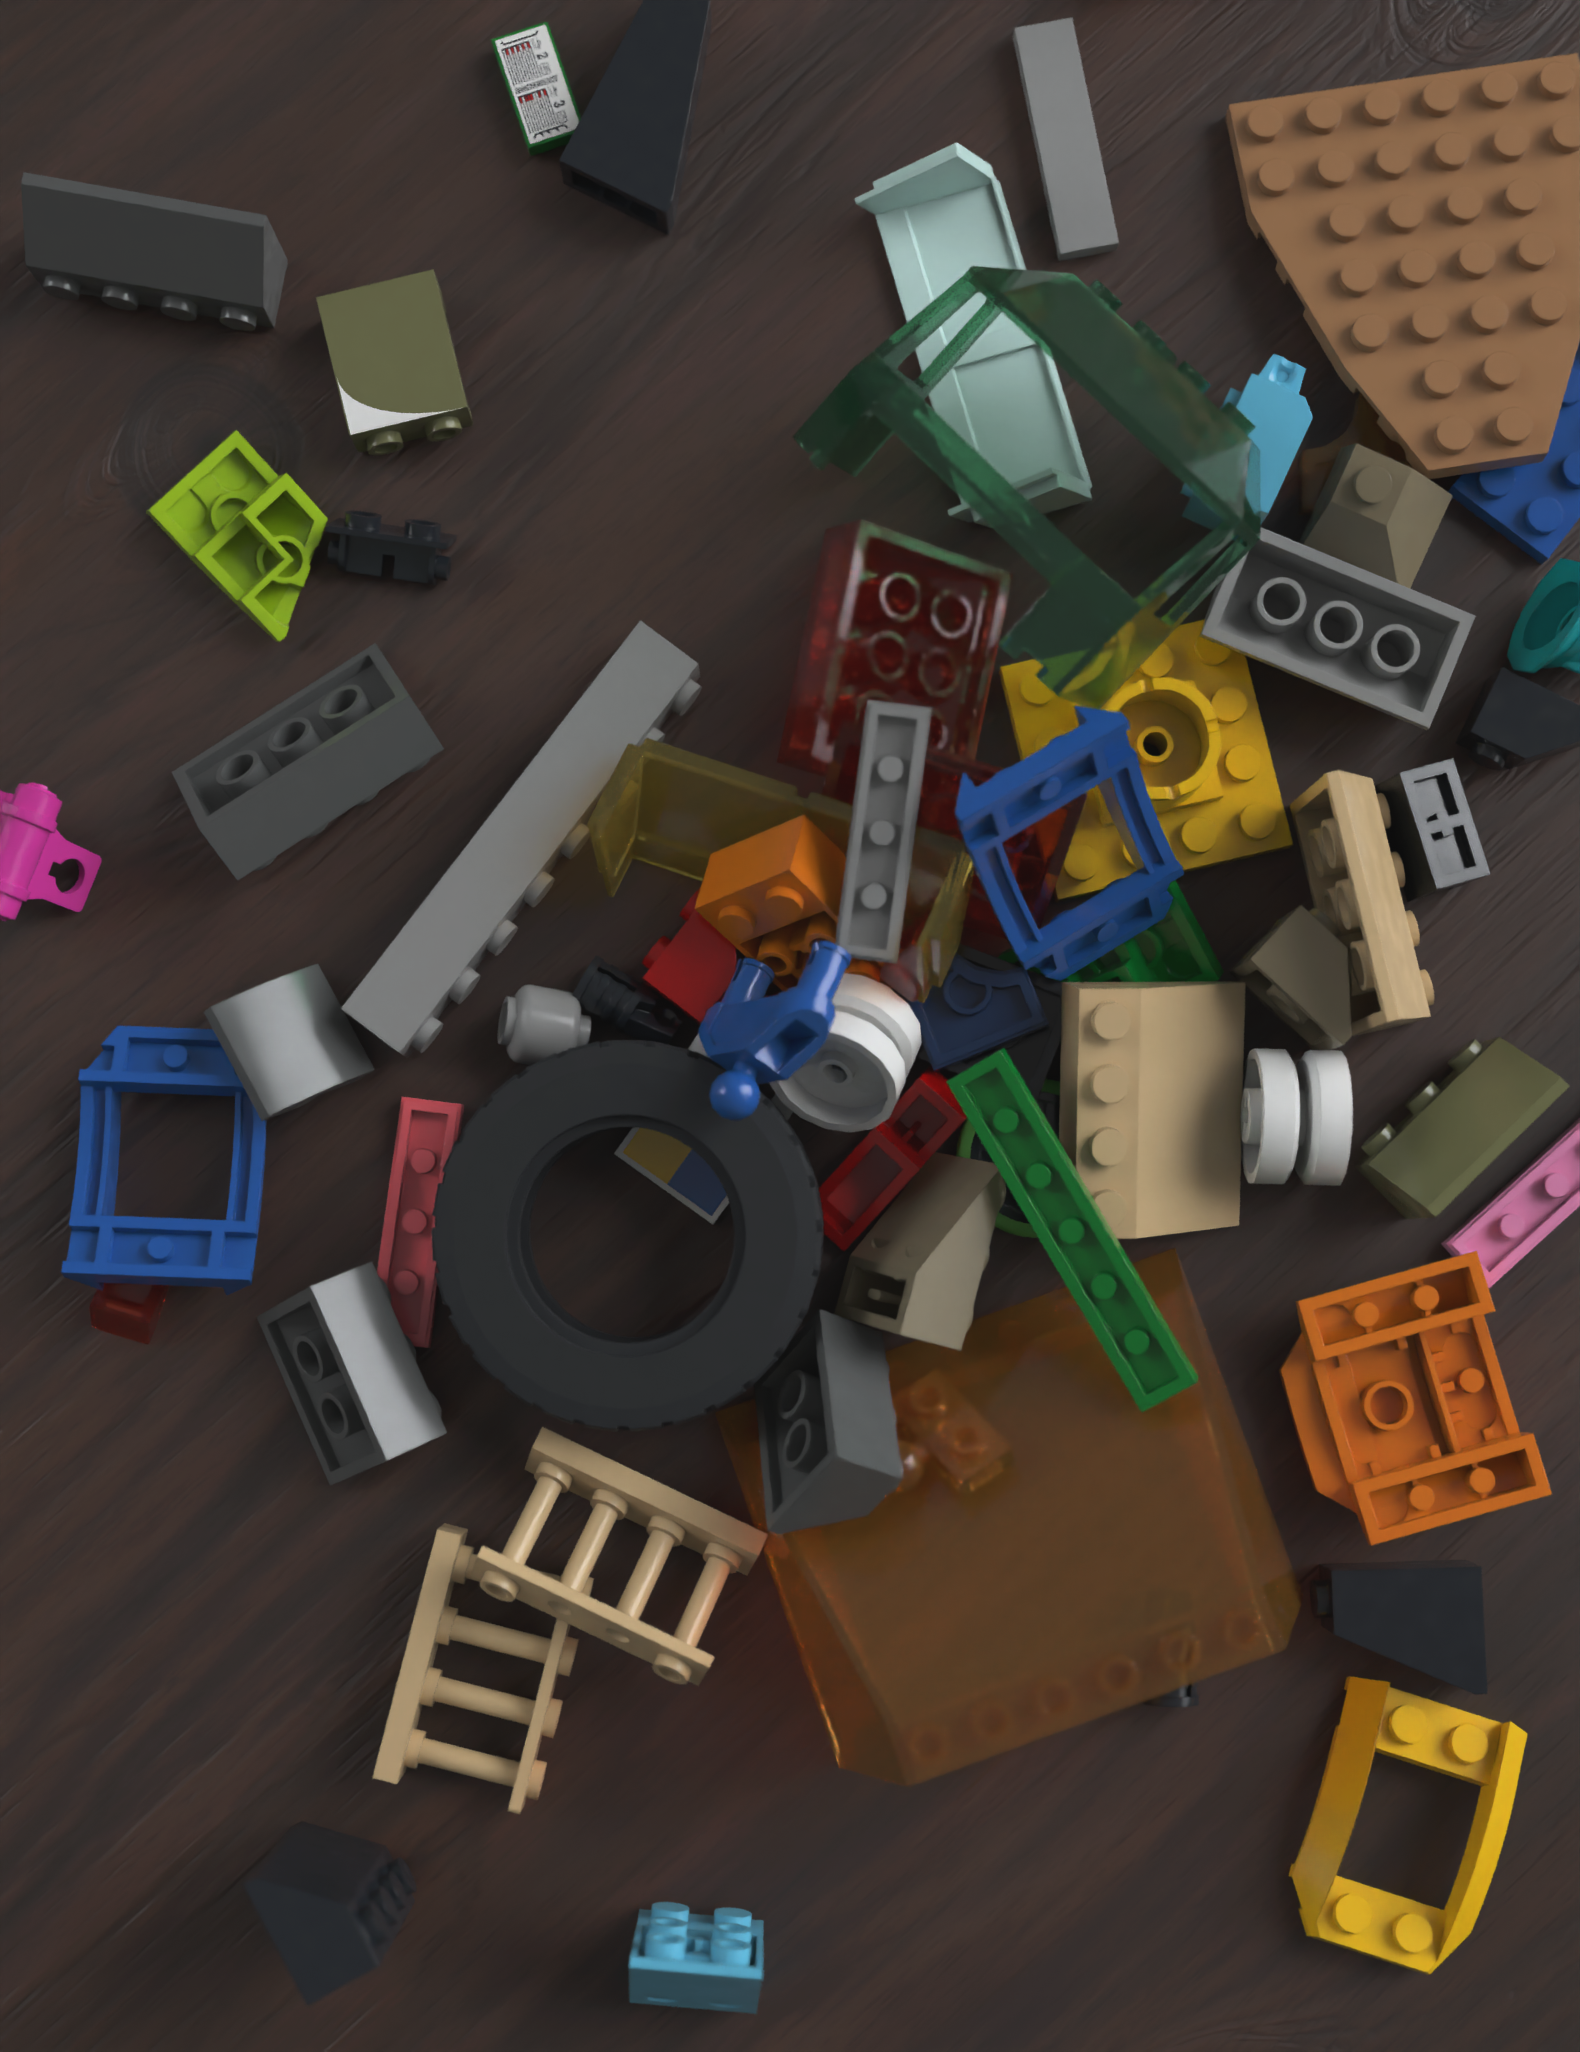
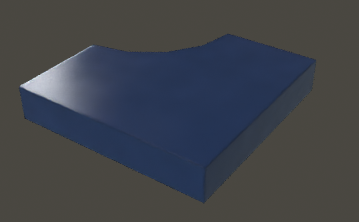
(976, 1012)

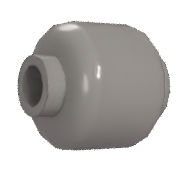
(541, 1023)

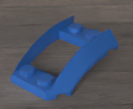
(1037, 786)
(155, 1248)

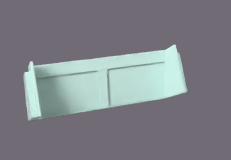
(1005, 389)

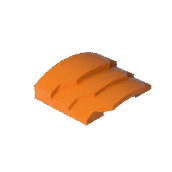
(1408, 1402)

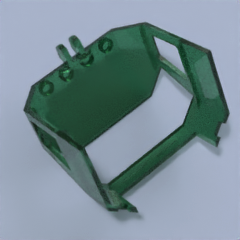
(1085, 624)

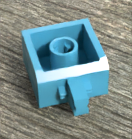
(1280, 423)

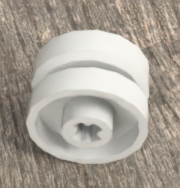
(861, 1064)
(1296, 1117)

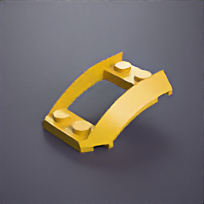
(1430, 1737)

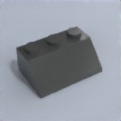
(351, 1373)
(827, 1426)

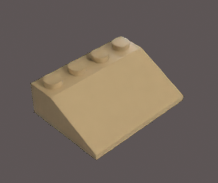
(1358, 888)
(1154, 1101)

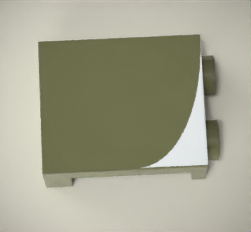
(394, 363)

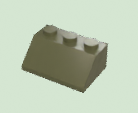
(1458, 1126)

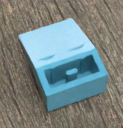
(697, 1959)

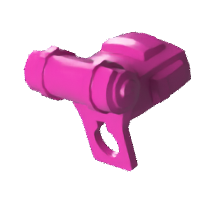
(31, 846)

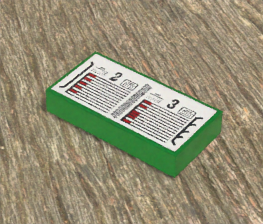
(537, 87)

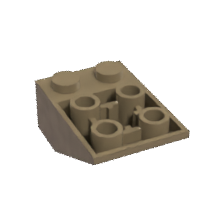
(927, 1253)

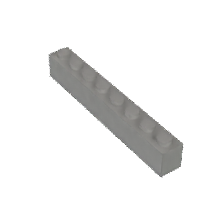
(521, 844)

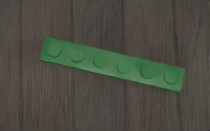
(1073, 1230)

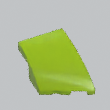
(245, 530)

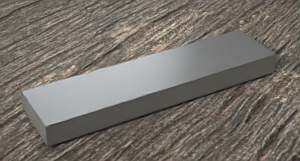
(1065, 139)
(882, 830)

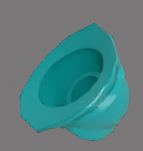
(1550, 623)

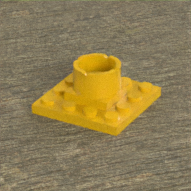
(1213, 770)

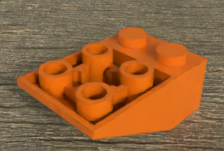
(779, 898)

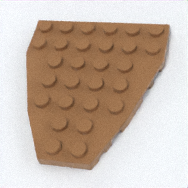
(1432, 247)

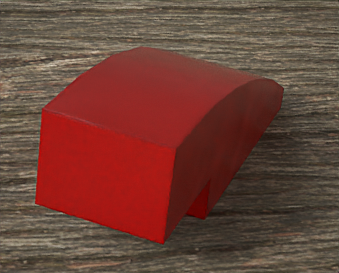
(889, 1157)

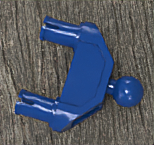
(772, 1035)

